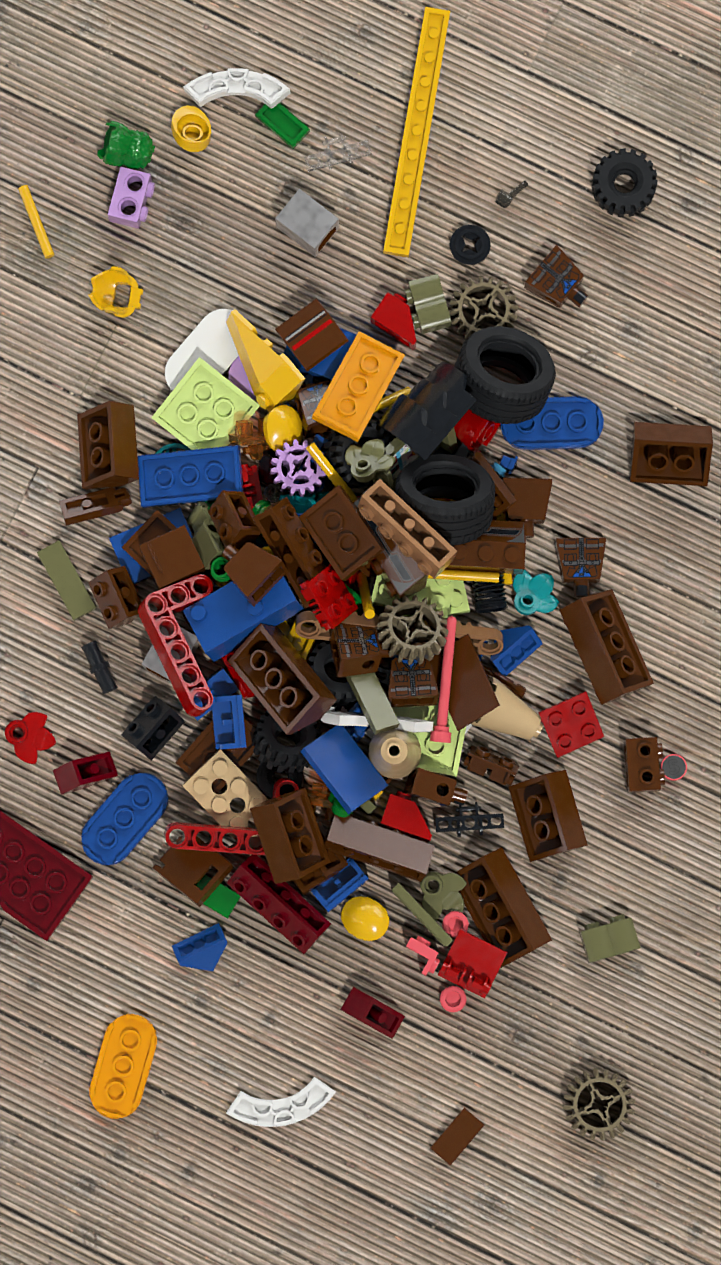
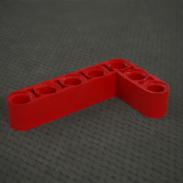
(176, 641)
(217, 832)

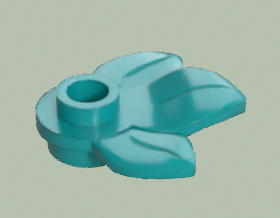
(536, 590)

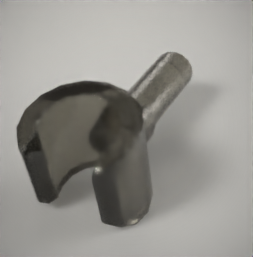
(504, 198)

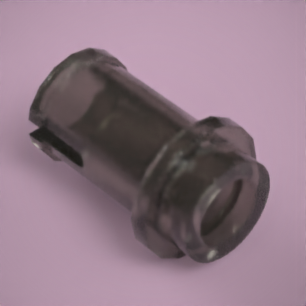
(272, 492)

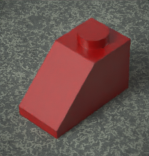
(395, 319)
(405, 816)

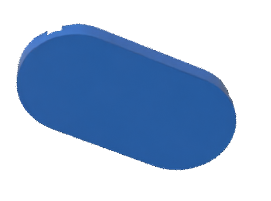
(559, 425)
(124, 818)

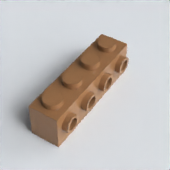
(406, 529)

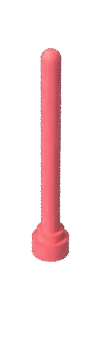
(441, 731)

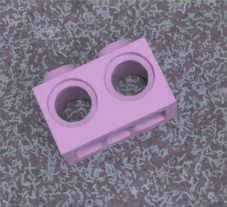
(125, 197)

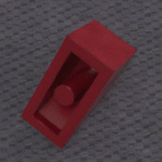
(85, 772)
(372, 1012)

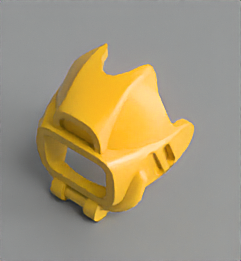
(105, 288)

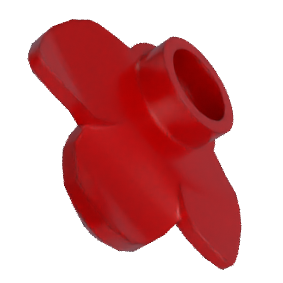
(34, 736)

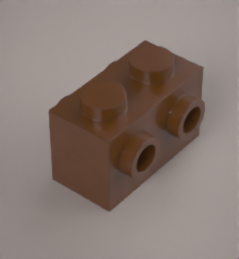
(234, 519)
(116, 597)
(638, 764)

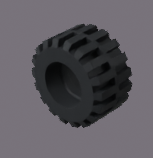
(337, 449)
(322, 658)

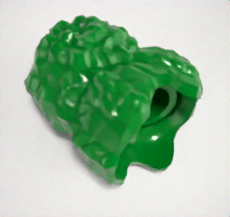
(126, 147)

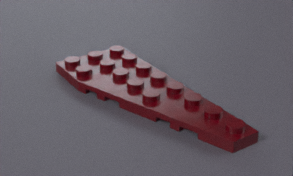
(36, 879)

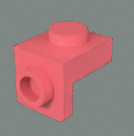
(422, 947)

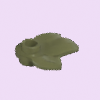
(368, 460)
(445, 896)

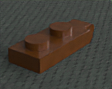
(94, 504)

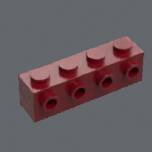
(278, 904)

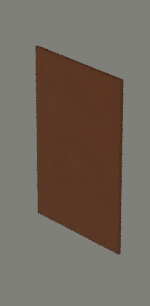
(470, 688)

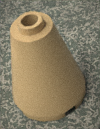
(512, 715)
(399, 765)

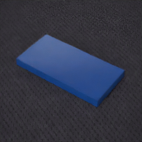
(189, 475)

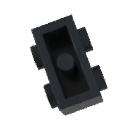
(153, 727)

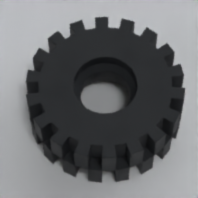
(624, 164)
(275, 752)

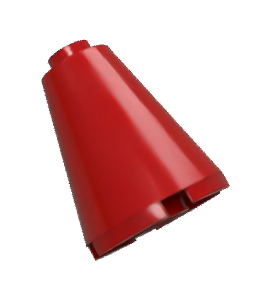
(475, 431)

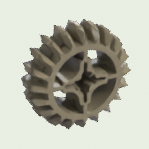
(474, 304)
(433, 639)
(619, 1095)

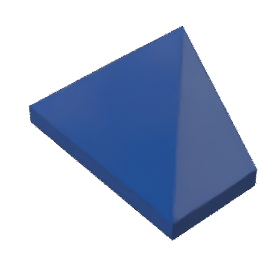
(517, 646)
(202, 949)

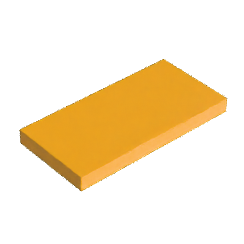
(358, 386)

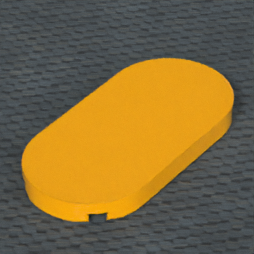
(123, 1066)

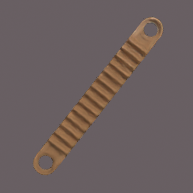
(477, 634)

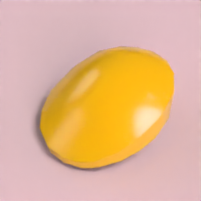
(191, 128)
(282, 426)
(365, 918)

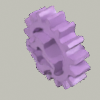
(290, 461)

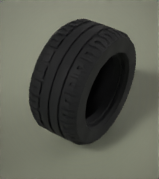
(516, 353)
(452, 479)

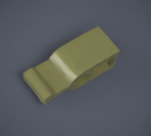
(206, 536)

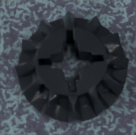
(470, 233)

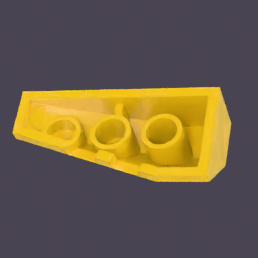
(269, 374)

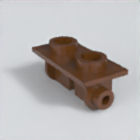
(501, 767)

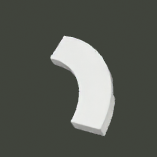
(237, 82)
(359, 719)
(281, 1111)

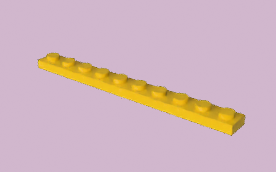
(416, 132)

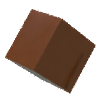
(172, 557)

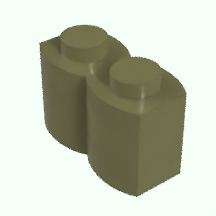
(429, 304)
(609, 939)

